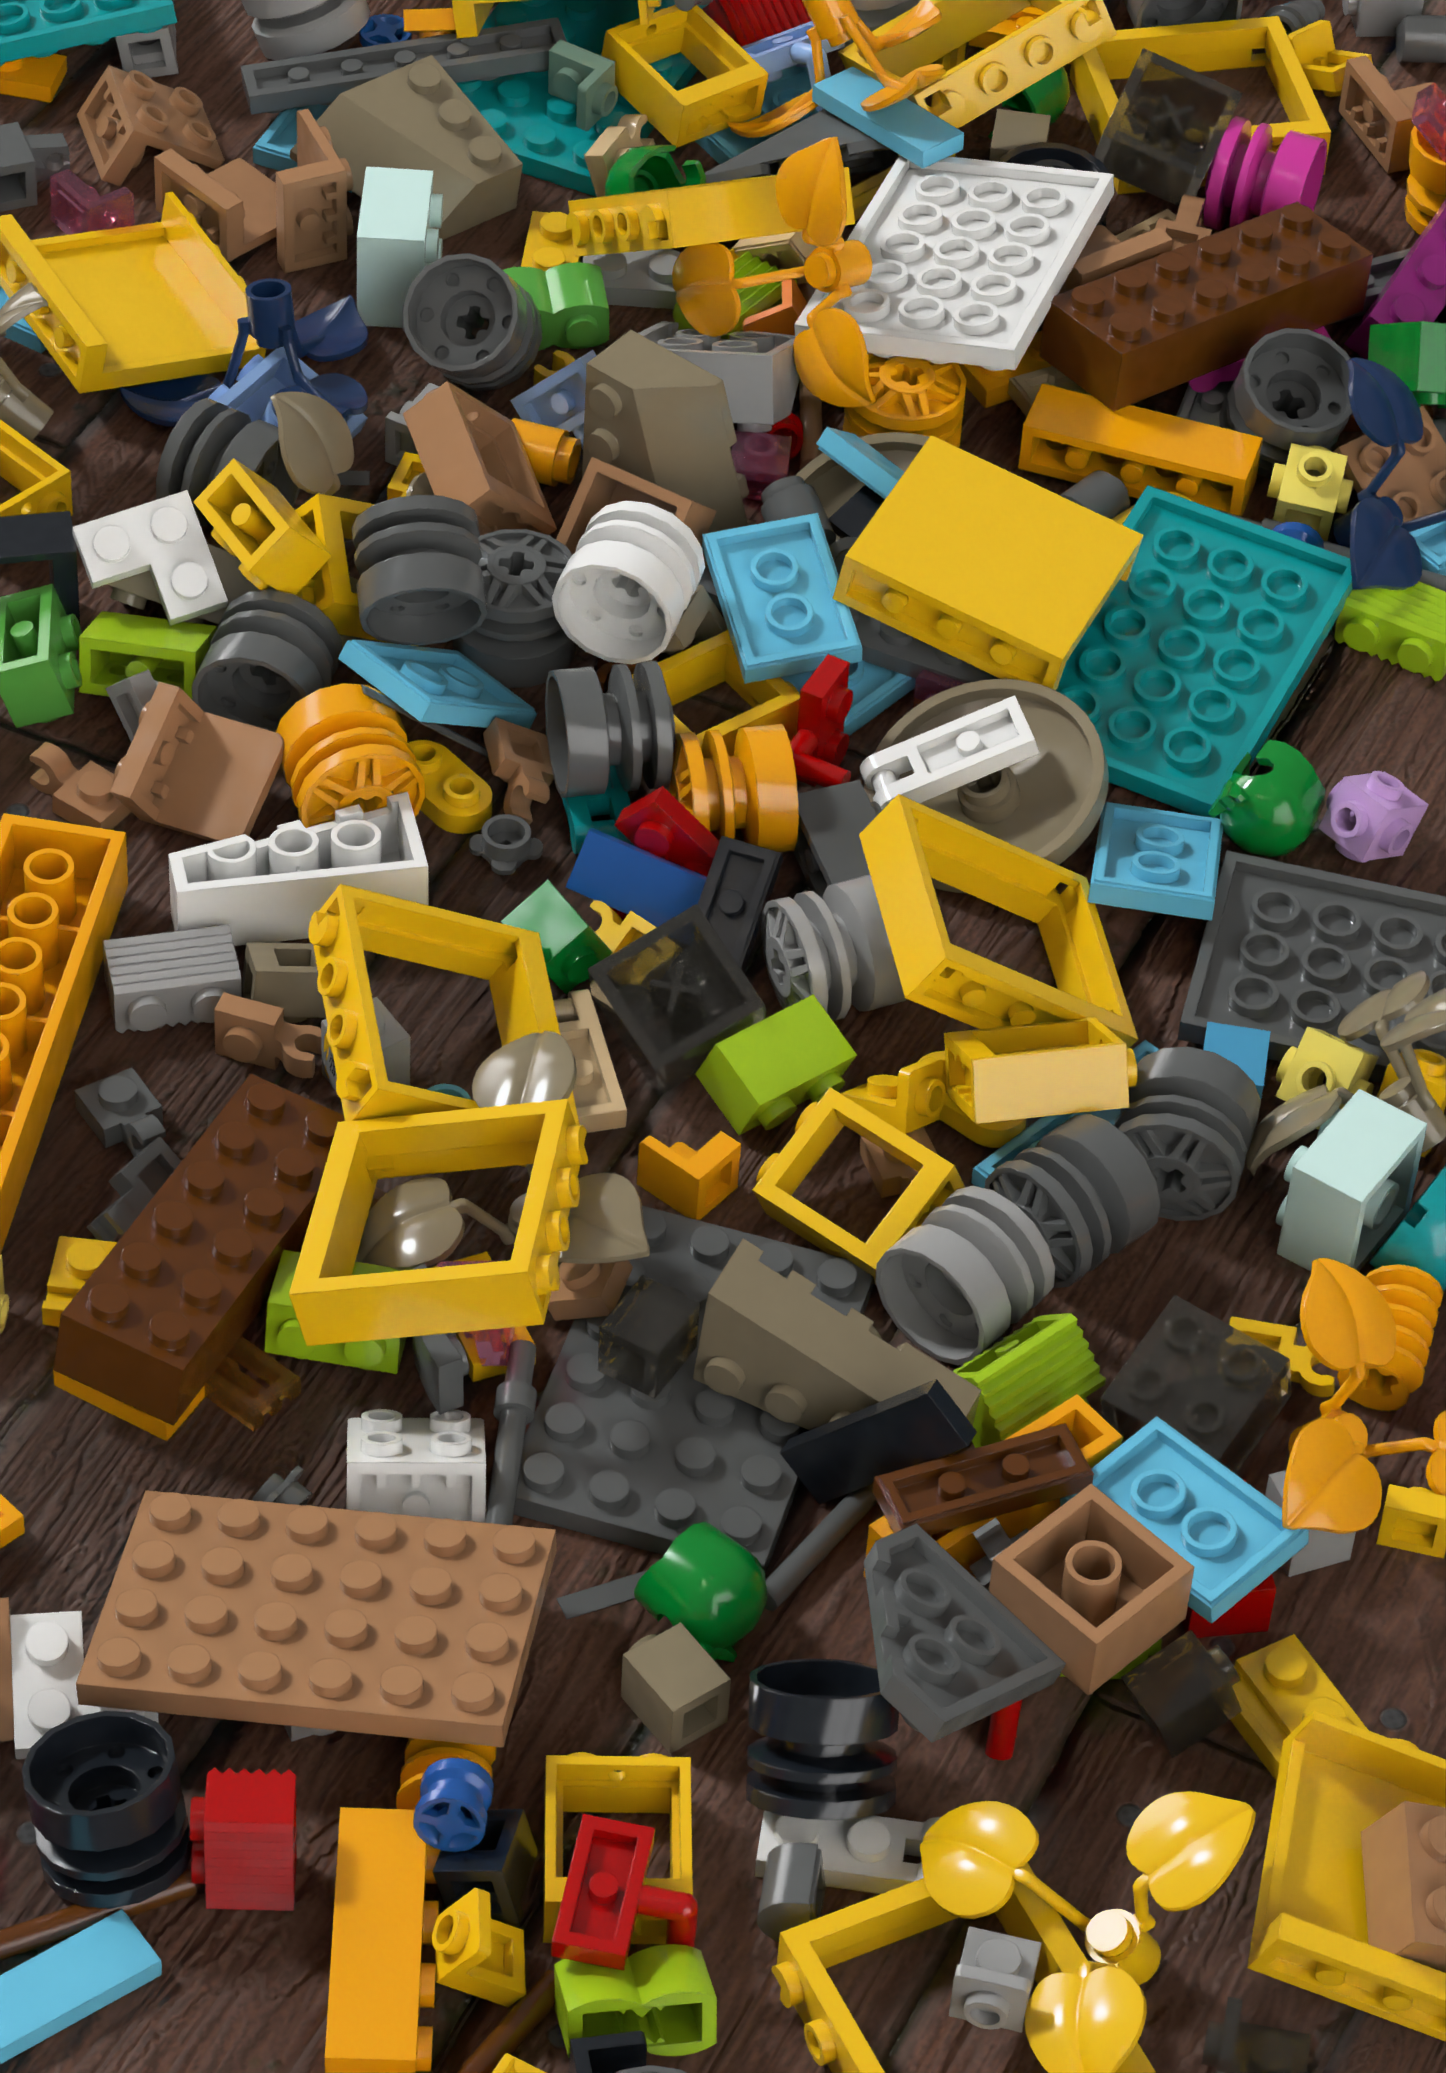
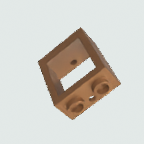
(478, 460)

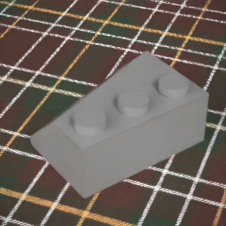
(753, 366)

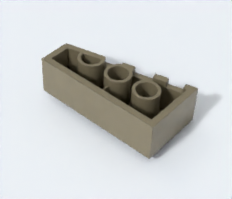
(801, 1357)

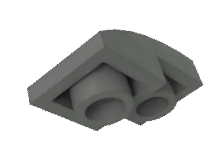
(441, 1368)

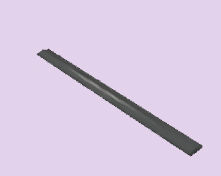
(435, 726)

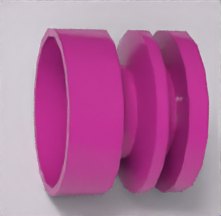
(1254, 180)

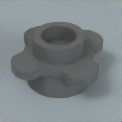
(506, 843)
(284, 1491)

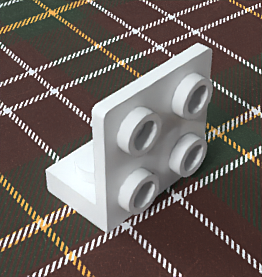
(417, 1465)

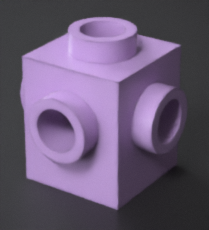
(1372, 816)

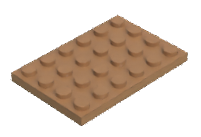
(320, 1618)

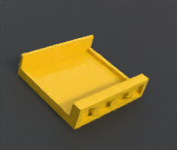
(130, 300)
(985, 565)
(1312, 1881)

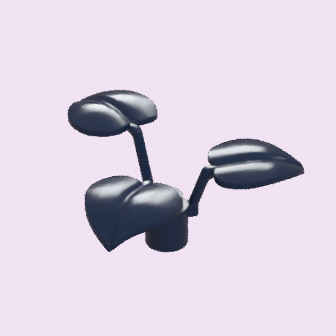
(322, 336)
(1374, 530)

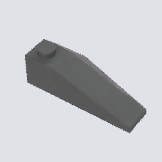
(857, 149)

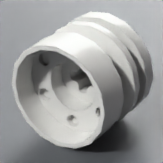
(628, 582)

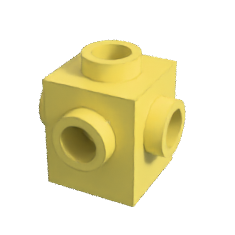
(1310, 487)
(1321, 1057)

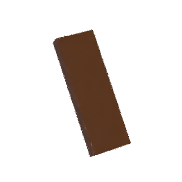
(984, 1481)

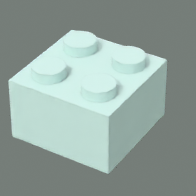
(394, 240)
(1350, 1183)

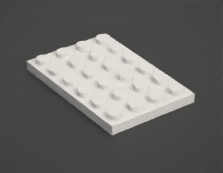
(968, 257)

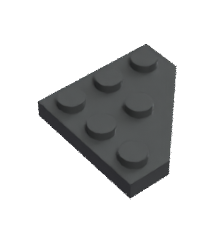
(944, 1640)

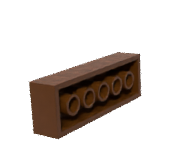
(1204, 304)
(200, 1254)

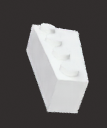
(278, 882)

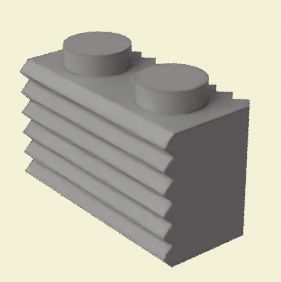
(169, 977)

